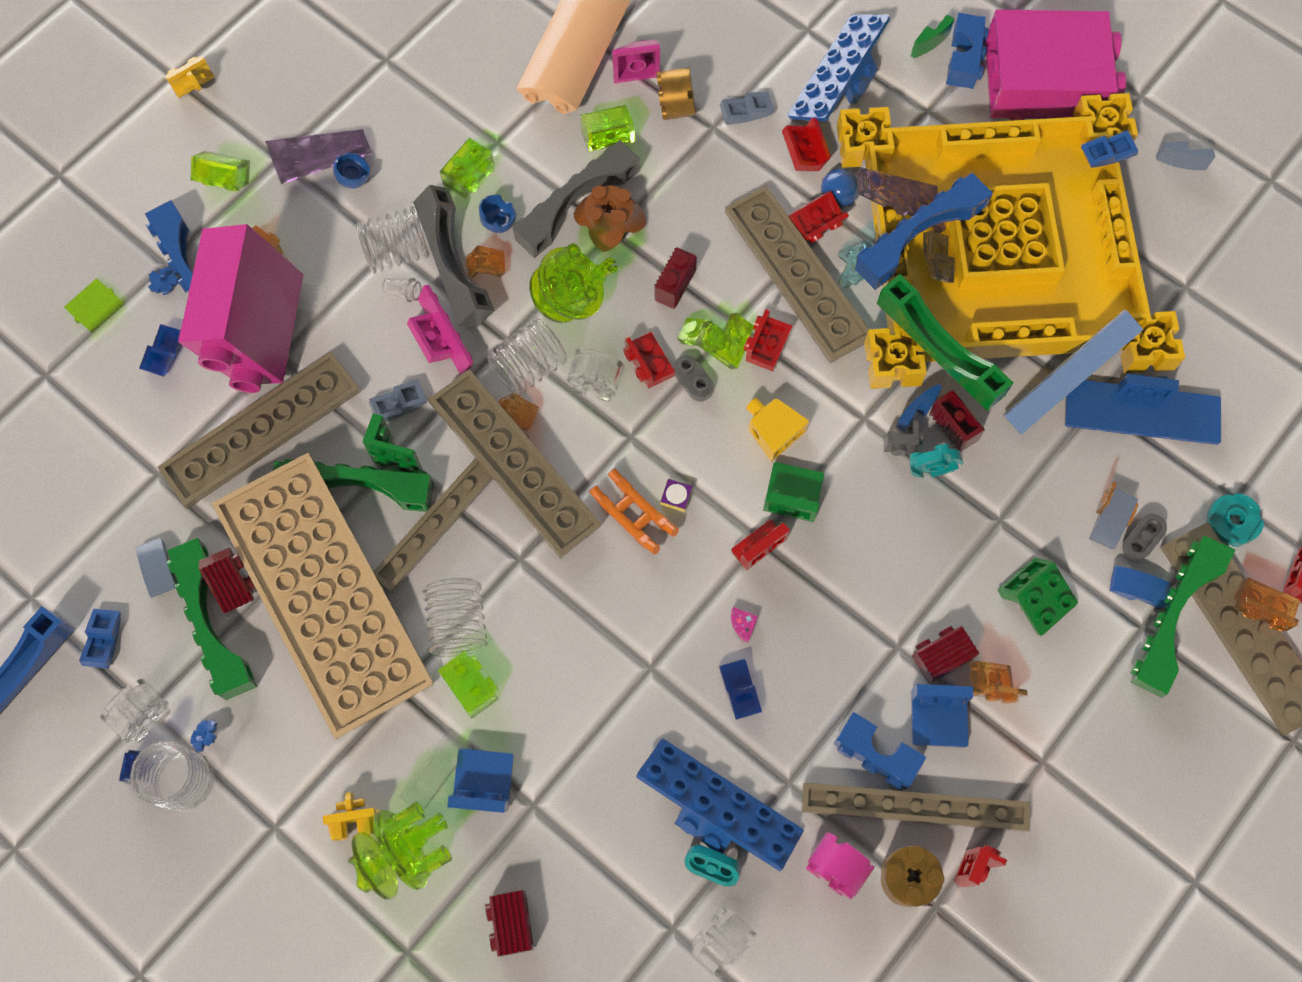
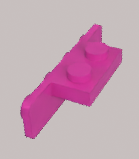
(436, 334)

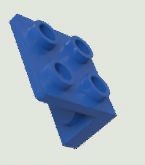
(940, 715)
(482, 781)

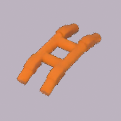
(617, 510)

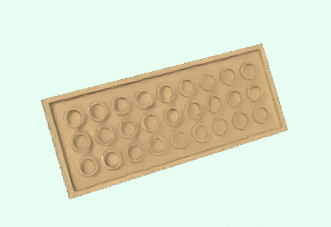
(322, 595)

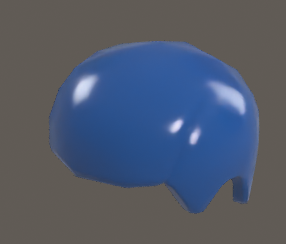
(351, 170)
(842, 185)
(496, 214)

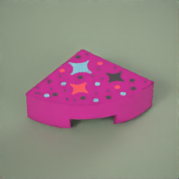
(743, 623)

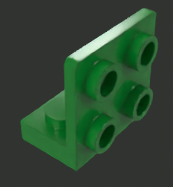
(380, 447)
(793, 492)
(1040, 594)

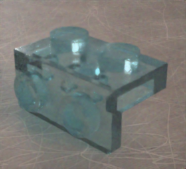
(849, 256)

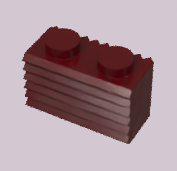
(675, 277)
(956, 421)
(227, 580)
(944, 654)
(510, 923)

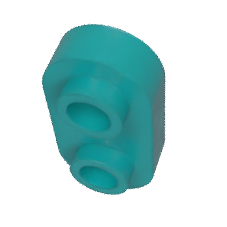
(712, 865)

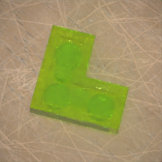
(725, 344)

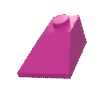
(636, 61)

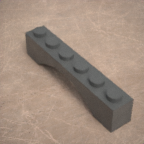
(612, 168)
(437, 216)

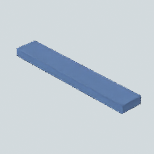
(1073, 371)

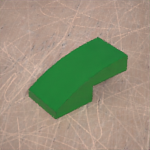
(932, 38)

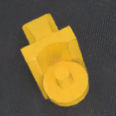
(189, 76)
(338, 822)

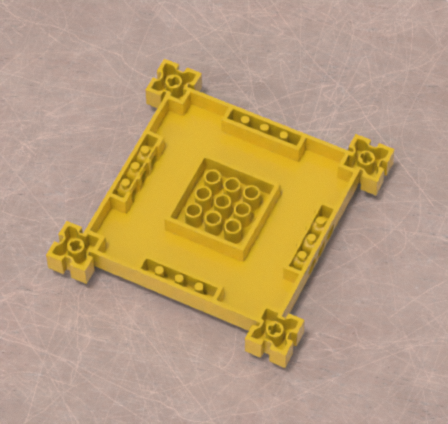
(1036, 264)

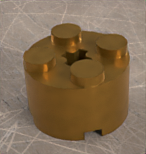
(676, 93)
(928, 876)

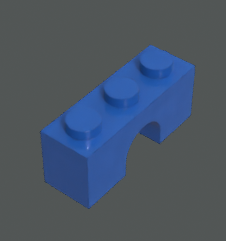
(965, 66)
(856, 742)

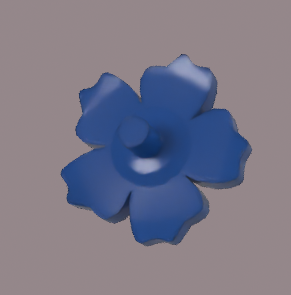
(162, 281)
(204, 735)

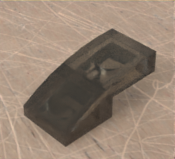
(936, 256)

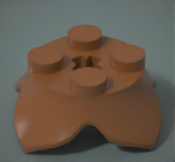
(608, 228)

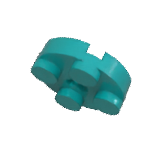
(938, 462)
(1249, 517)

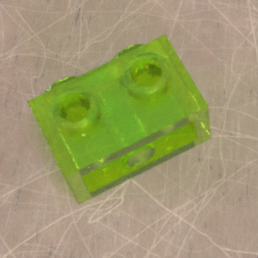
(607, 127)
(467, 168)
(220, 170)
(468, 684)

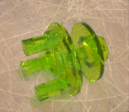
(569, 284)
(398, 851)

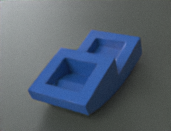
(1109, 151)
(921, 404)
(1139, 585)
(102, 638)

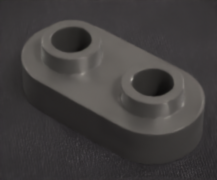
(691, 377)
(1143, 538)

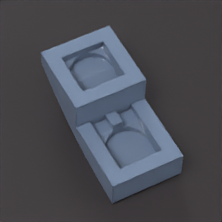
(751, 108)
(1180, 156)
(399, 402)
(1113, 519)
(154, 567)

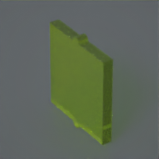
(94, 305)

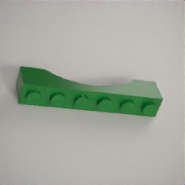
(978, 377)
(408, 490)
(1159, 665)
(229, 672)

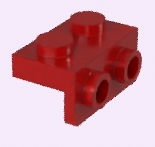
(806, 146)
(818, 216)
(767, 341)

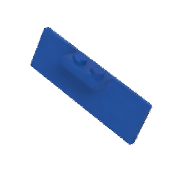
(843, 70)
(1145, 408)
(718, 809)

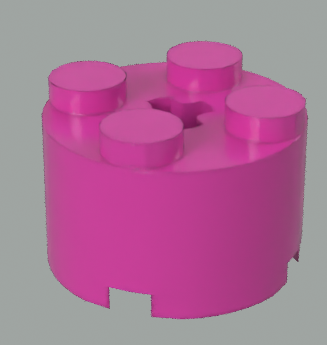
(840, 865)

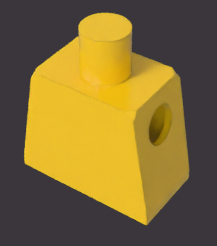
(775, 426)

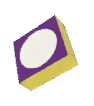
(676, 495)

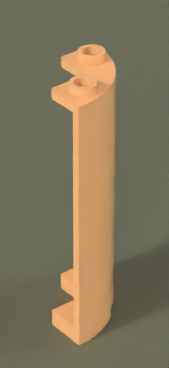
(571, 52)

